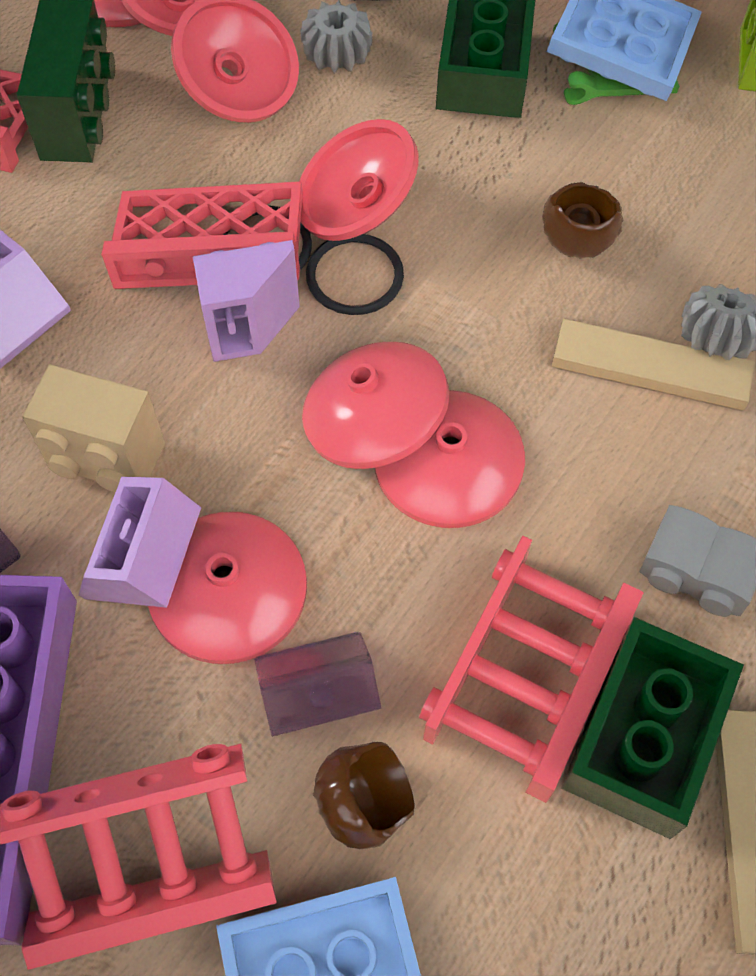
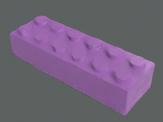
(34, 656)

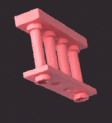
(564, 710)
(150, 908)

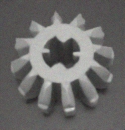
(336, 36)
(721, 321)

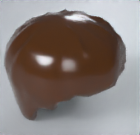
(582, 220)
(363, 794)

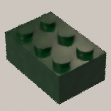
(485, 57)
(66, 80)
(653, 729)

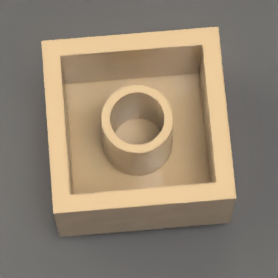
(93, 427)

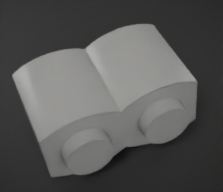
(702, 561)

